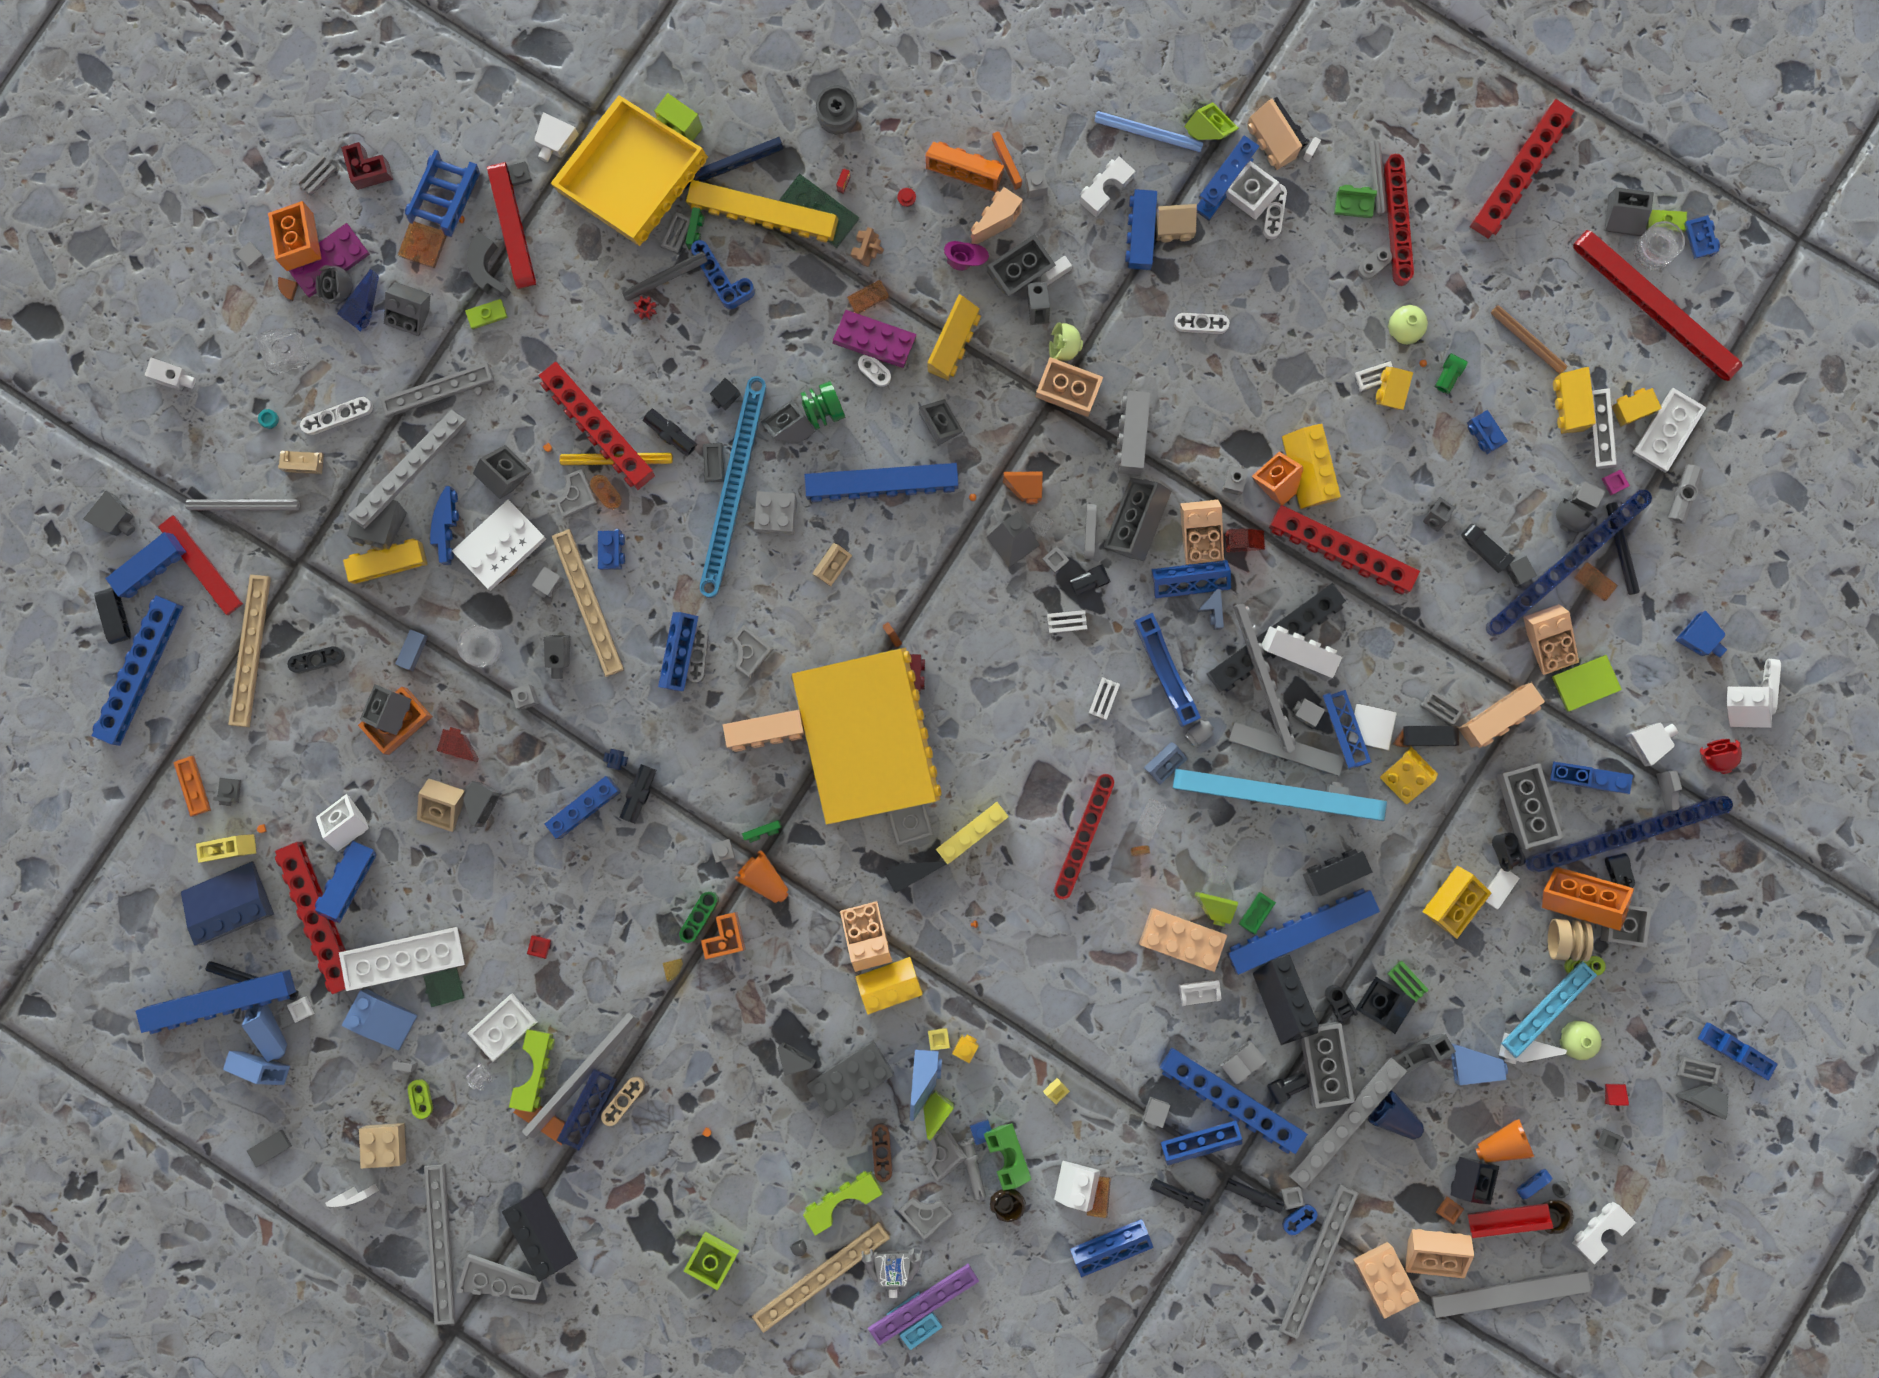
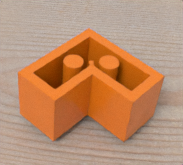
(730, 937)

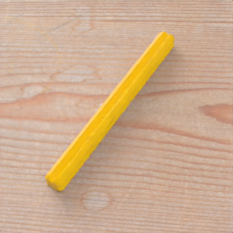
(598, 459)

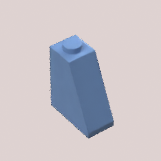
(264, 1032)
(1476, 1067)
(256, 1068)

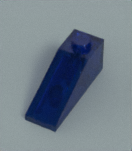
(360, 304)

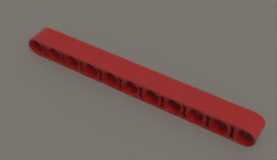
(1657, 305)

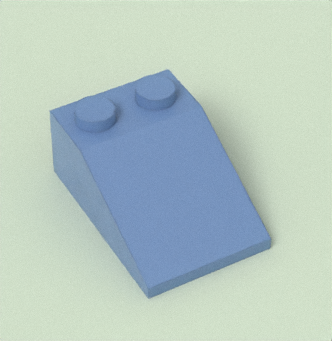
(379, 1019)
(925, 1074)

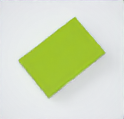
(1586, 683)

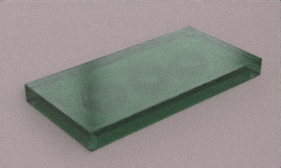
(808, 195)

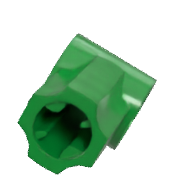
(1451, 371)

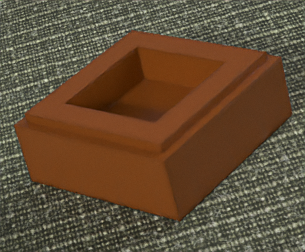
(1450, 1210)

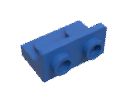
(1702, 237)
(1486, 432)
(610, 549)

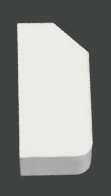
(1062, 267)

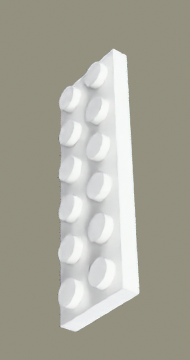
(401, 958)

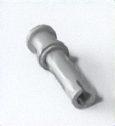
(972, 1167)

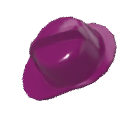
(963, 255)

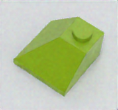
(1210, 123)
(1217, 908)
(935, 1112)

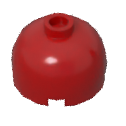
(1722, 755)

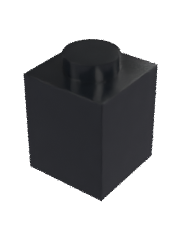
(724, 394)

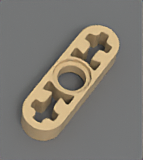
(627, 1086)

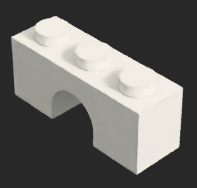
(1117, 174)
(1589, 1240)

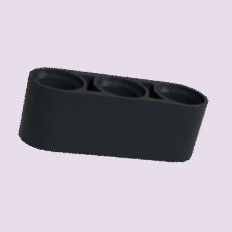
(112, 616)
(1431, 735)

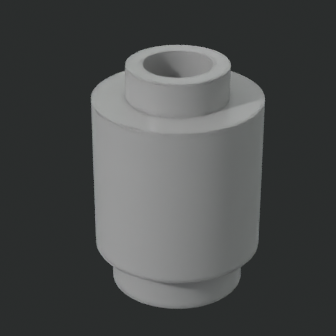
(1199, 733)

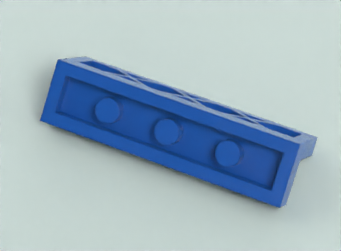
(1192, 575)
(1328, 698)
(1110, 1245)

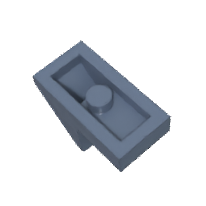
(1214, 604)

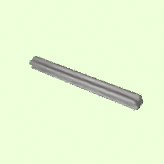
(243, 504)

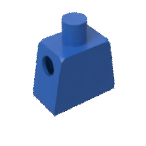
(1703, 636)

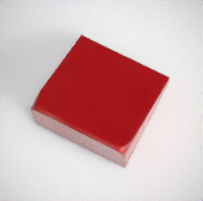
(1616, 1095)

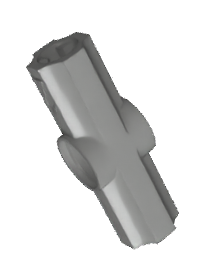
(1689, 483)

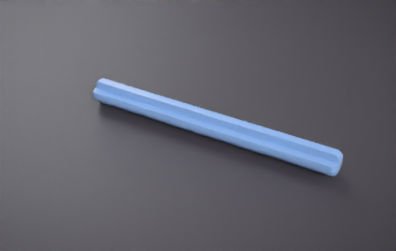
(1148, 131)

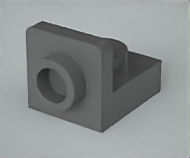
(1439, 514)
(228, 791)

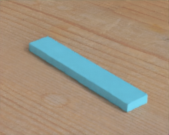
(1548, 1009)

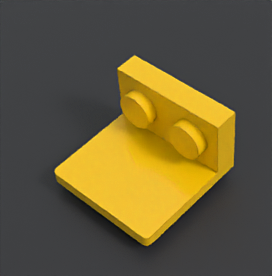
(1409, 776)

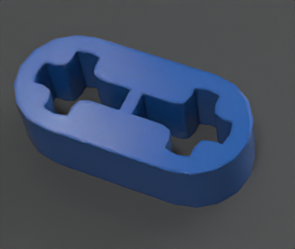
(1534, 1184)
(1303, 1223)

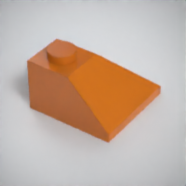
(1279, 478)
(1025, 485)

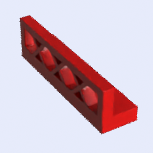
(1510, 1220)

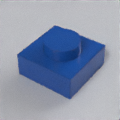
(978, 1131)

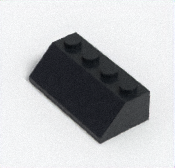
(1285, 1000)
(539, 1235)

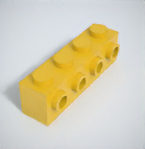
(385, 562)

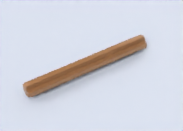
(1530, 340)

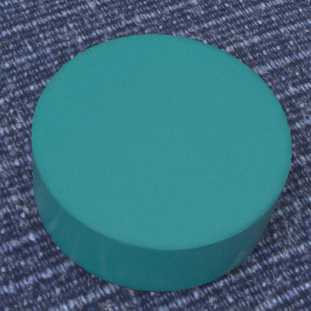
(268, 418)

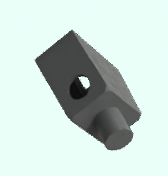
(1038, 302)
(110, 515)
(557, 646)

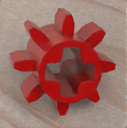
(640, 309)

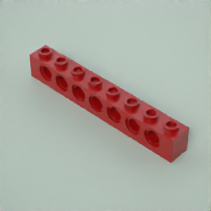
(1557, 113)
(555, 375)
(1406, 573)
(333, 941)

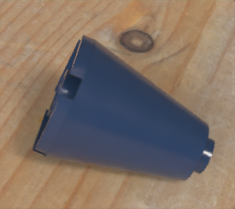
(1396, 1117)

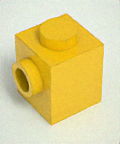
(965, 1048)

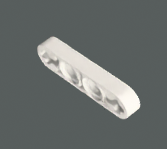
(336, 415)

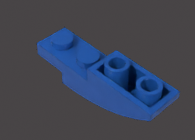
(444, 516)
(1591, 778)

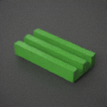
(1419, 994)

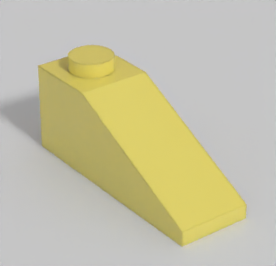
(226, 848)

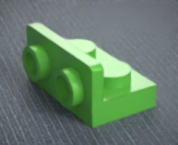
(1355, 201)

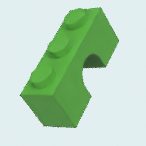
(1015, 1170)

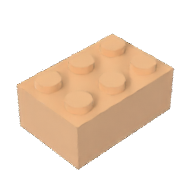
(1069, 387)
(1386, 1280)

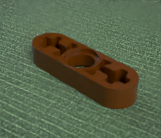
(886, 1137)

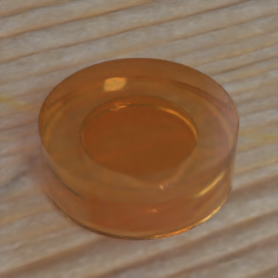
(1140, 850)

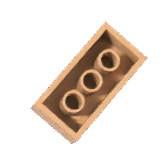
(1501, 715)
(764, 729)
(1183, 939)

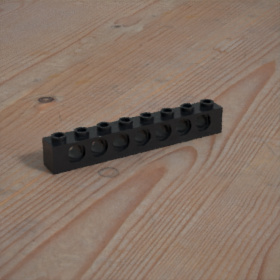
(1329, 595)

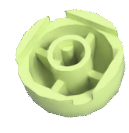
(1408, 324)
(1066, 342)
(1580, 1040)

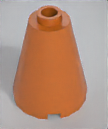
(763, 878)
(1505, 1144)

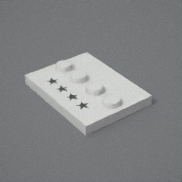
(499, 545)

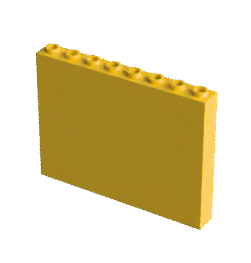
(866, 736)

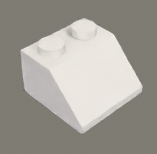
(1750, 707)
(341, 823)
(1077, 1186)

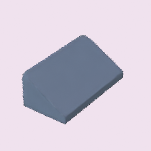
(411, 650)
(1165, 763)

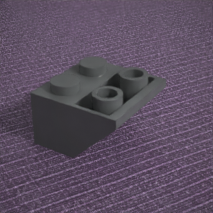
(1628, 211)
(406, 308)

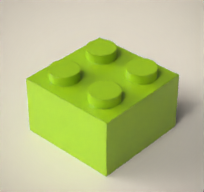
(678, 117)
(711, 1260)

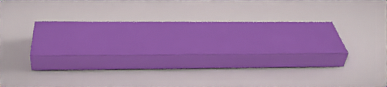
(923, 1304)

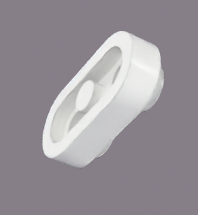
(874, 371)

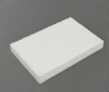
(502, 1027)

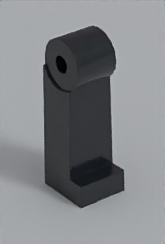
(1487, 548)

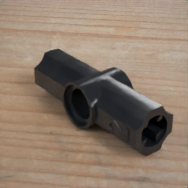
(669, 432)
(637, 793)

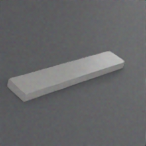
(437, 390)
(1271, 744)

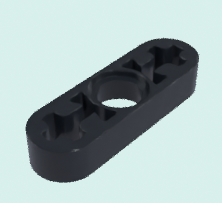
(304, 667)

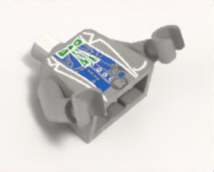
(892, 1268)

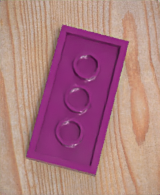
(338, 249)
(874, 338)

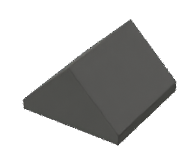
(940, 421)
(793, 1060)

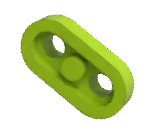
(1569, 965)
(420, 1098)

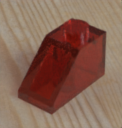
(1244, 540)
(456, 744)

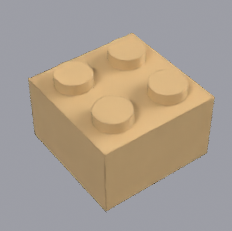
(382, 1145)

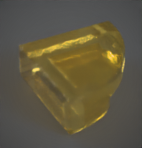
(672, 968)

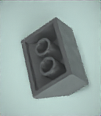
(1020, 266)

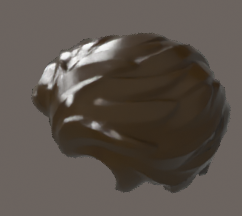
(1007, 1205)
(1561, 1216)

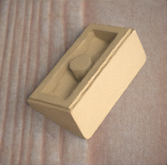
(832, 564)

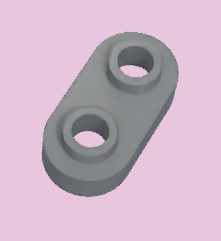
(1375, 262)

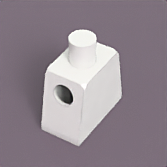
(554, 137)
(163, 374)
(1652, 742)

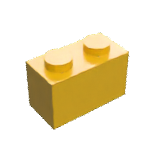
(1394, 388)
(1636, 407)

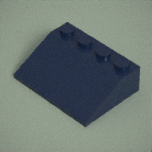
(225, 904)

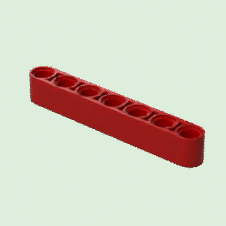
(1401, 211)
(511, 225)
(1090, 829)

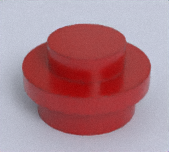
(906, 197)

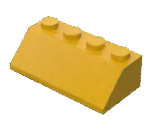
(953, 338)
(1318, 479)

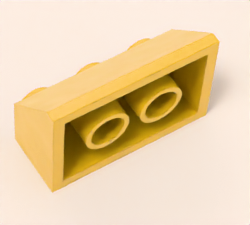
(1574, 401)
(1457, 902)
(889, 985)

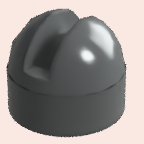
(1557, 1190)
(799, 1248)

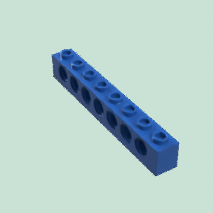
(139, 682)
(1294, 1136)

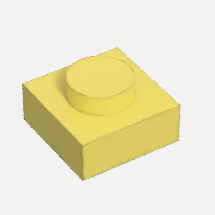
(938, 1039)
(1056, 1091)

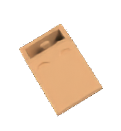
(998, 216)
(1202, 531)
(1552, 638)
(865, 936)

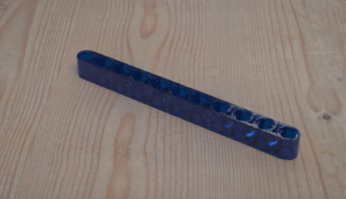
(1575, 556)
(1638, 833)

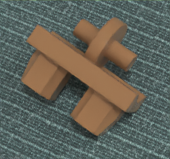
(869, 248)

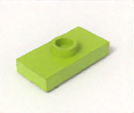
(1675, 217)
(486, 314)

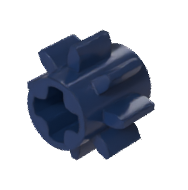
(615, 759)

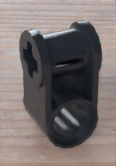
(1508, 849)
(1620, 869)
(1342, 1006)

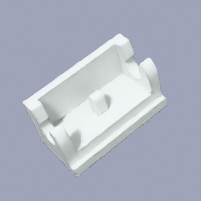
(1200, 992)

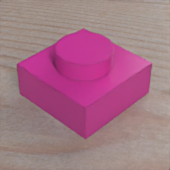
(1615, 482)

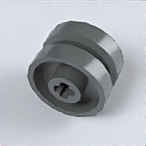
(837, 109)

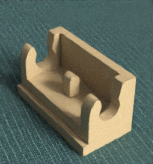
(301, 462)

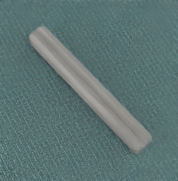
(1378, 177)

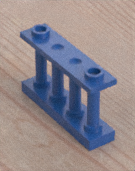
(1215, 191)
(456, 206)

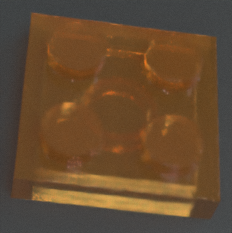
(422, 244)

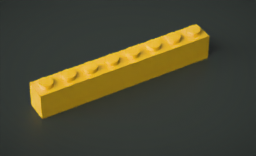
(762, 210)

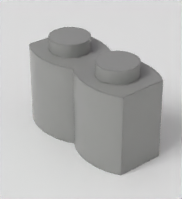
(1243, 1063)

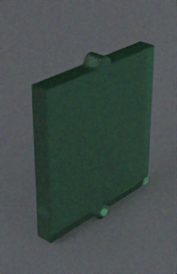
(444, 987)

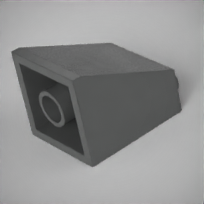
(381, 530)

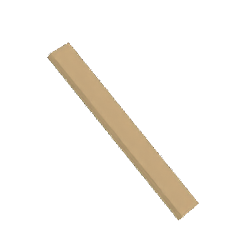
(588, 603)
(249, 650)
(820, 1277)

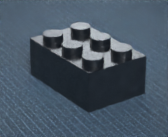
(1337, 872)

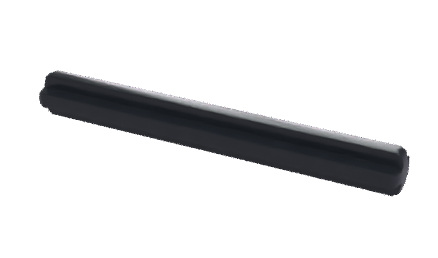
(1624, 555)
(235, 975)

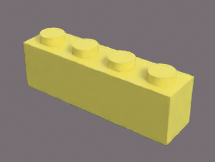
(972, 833)

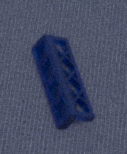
(580, 1105)

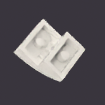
(1375, 726)
(351, 1196)

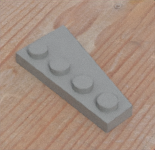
(488, 1277)

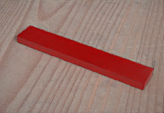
(202, 567)

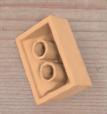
(1274, 135)
(1439, 1253)

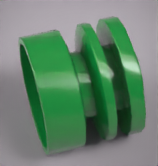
(822, 405)

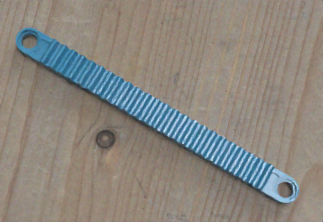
(733, 487)

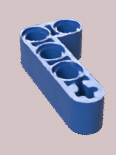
(718, 274)

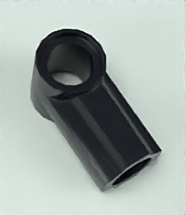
(1092, 579)
(1283, 1088)

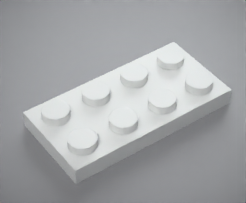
(1669, 430)

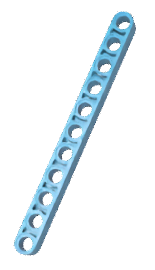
(1280, 794)

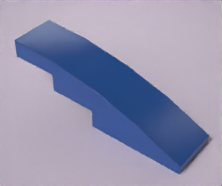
(1737, 1051)

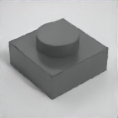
(519, 173)
(1610, 1141)

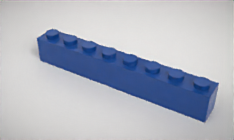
(881, 481)
(1302, 932)
(216, 1001)

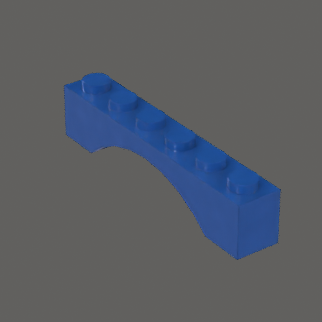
(1165, 669)

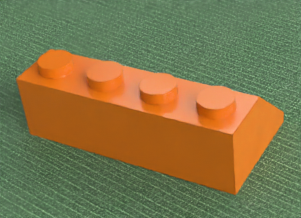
(964, 166)
(1587, 898)

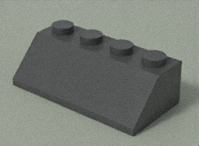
(1137, 518)

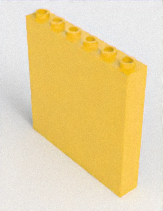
(629, 170)

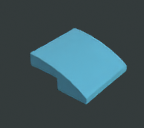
(921, 1329)

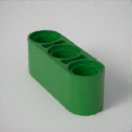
(691, 923)

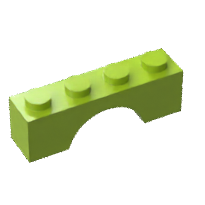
(537, 1045)
(863, 1189)

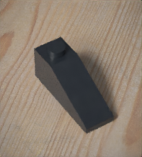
(905, 874)

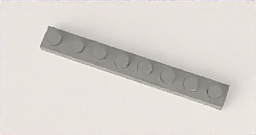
(407, 469)
(1267, 684)
(1347, 1123)

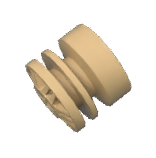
(1570, 940)

